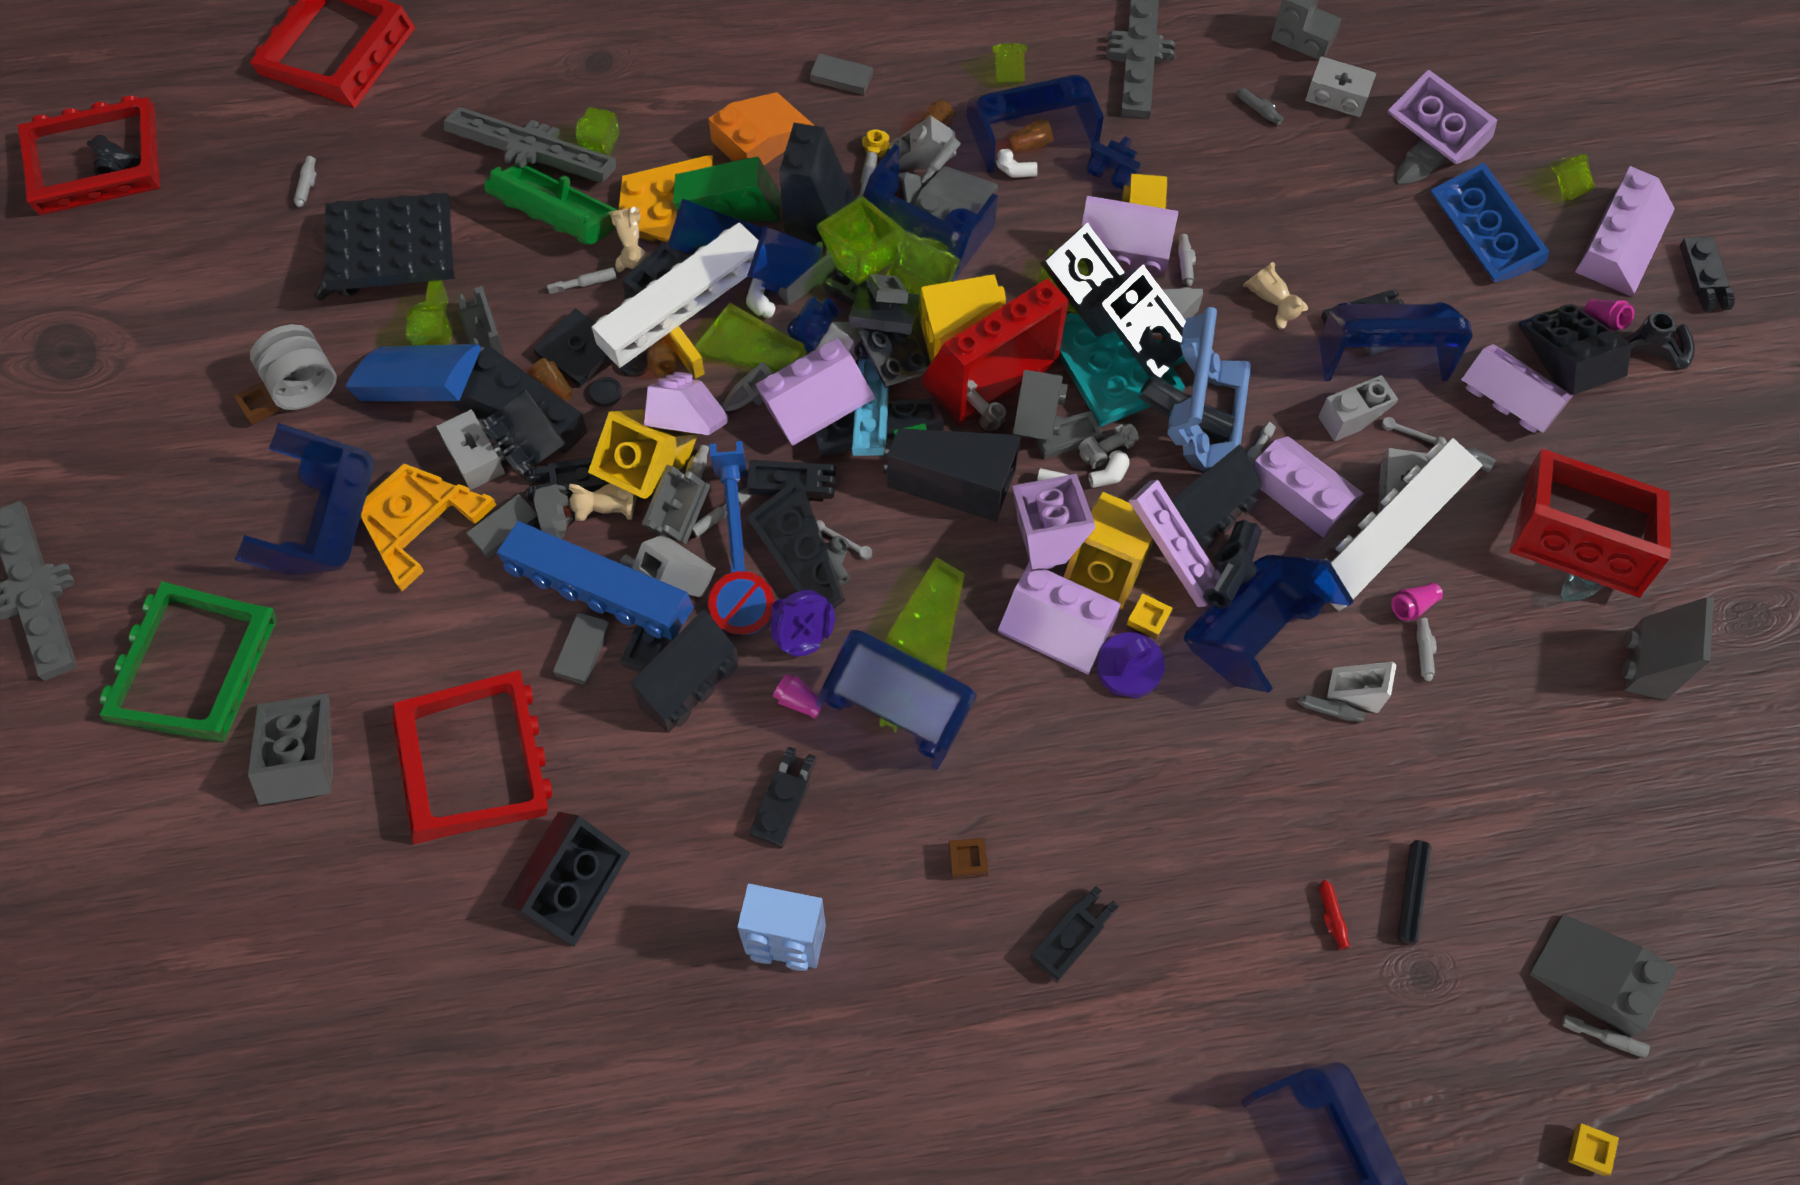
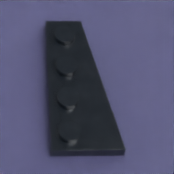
(901, 414)
(796, 543)

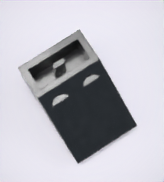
(1577, 348)

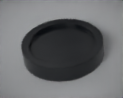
(636, 366)
(606, 391)

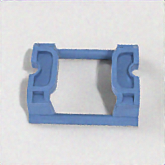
(1207, 367)

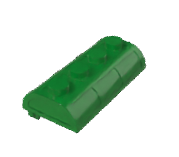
(551, 202)

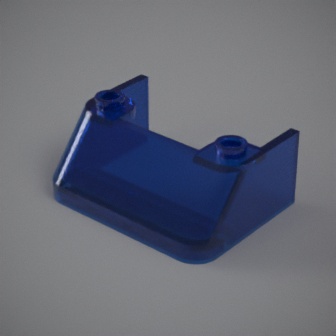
(1031, 100)
(961, 229)
(777, 258)
(1395, 326)
(343, 478)
(1279, 591)
(899, 692)
(1339, 1093)

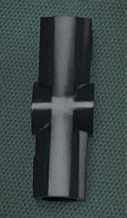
(1163, 396)
(1234, 566)

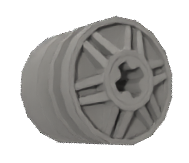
(293, 367)

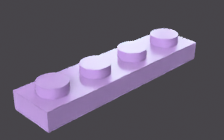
(1174, 539)

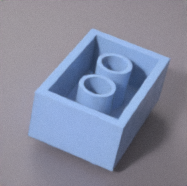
(782, 927)

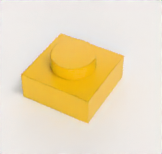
(1149, 616)
(1593, 1149)

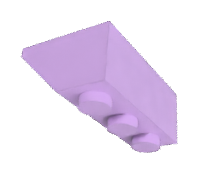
(1444, 118)
(1133, 232)
(1516, 388)
(815, 391)
(683, 406)
(1305, 485)
(1052, 519)
(1059, 618)

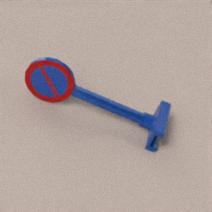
(739, 600)

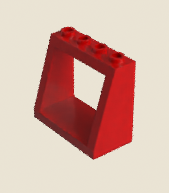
(998, 350)
(1584, 546)

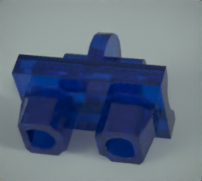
(1117, 157)
(812, 322)

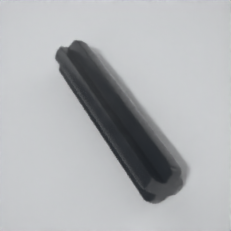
(1414, 892)

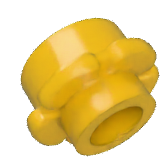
(876, 141)

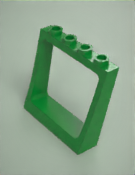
(219, 722)

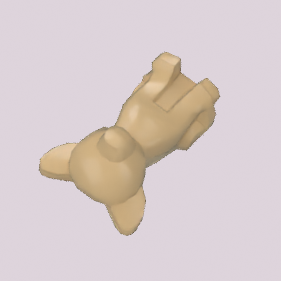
(628, 232)
(1274, 290)
(605, 501)

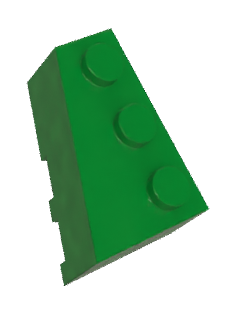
(733, 188)

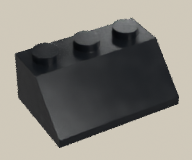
(1219, 497)
(685, 672)
(566, 878)

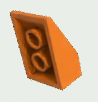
(755, 127)

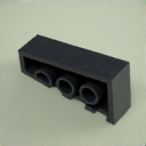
(499, 381)

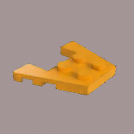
(654, 194)
(407, 506)

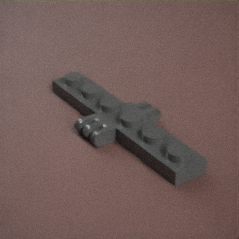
(1140, 51)
(530, 144)
(33, 593)

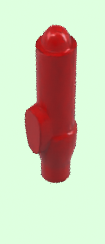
(1333, 915)

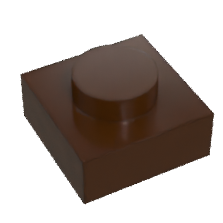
(256, 403)
(968, 858)

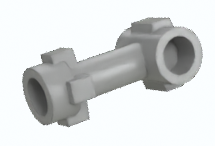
(992, 414)
(1095, 453)

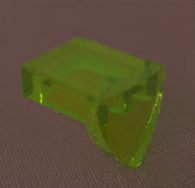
(1009, 62)
(1573, 175)
(435, 299)

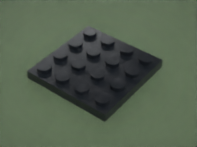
(388, 241)

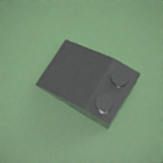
(954, 190)
(1668, 649)
(292, 750)
(1603, 974)

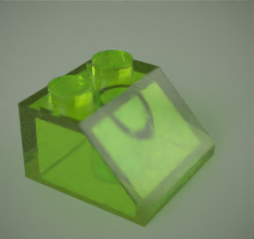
(860, 239)

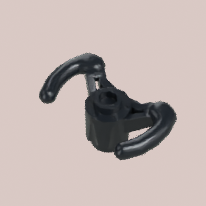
(1656, 338)

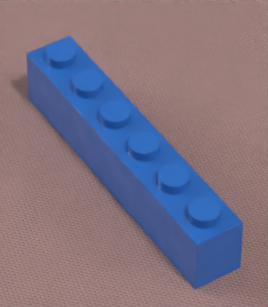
(595, 580)

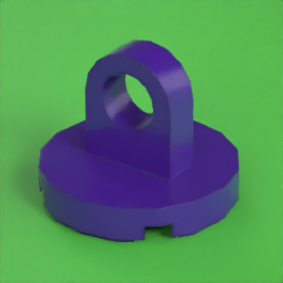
(801, 622)
(1130, 665)

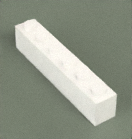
(676, 295)
(1403, 515)

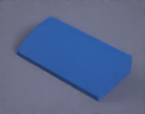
(1491, 224)
(414, 373)

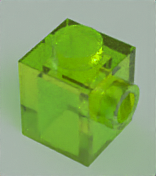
(598, 130)
(429, 328)

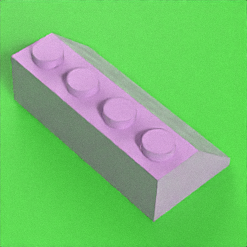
(1628, 233)

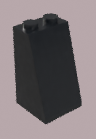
(811, 182)
(953, 468)

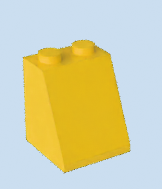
(955, 306)
(637, 454)
(1113, 552)

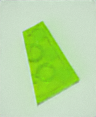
(748, 341)
(929, 617)

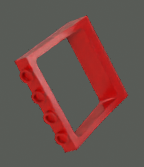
(361, 66)
(95, 188)
(422, 823)

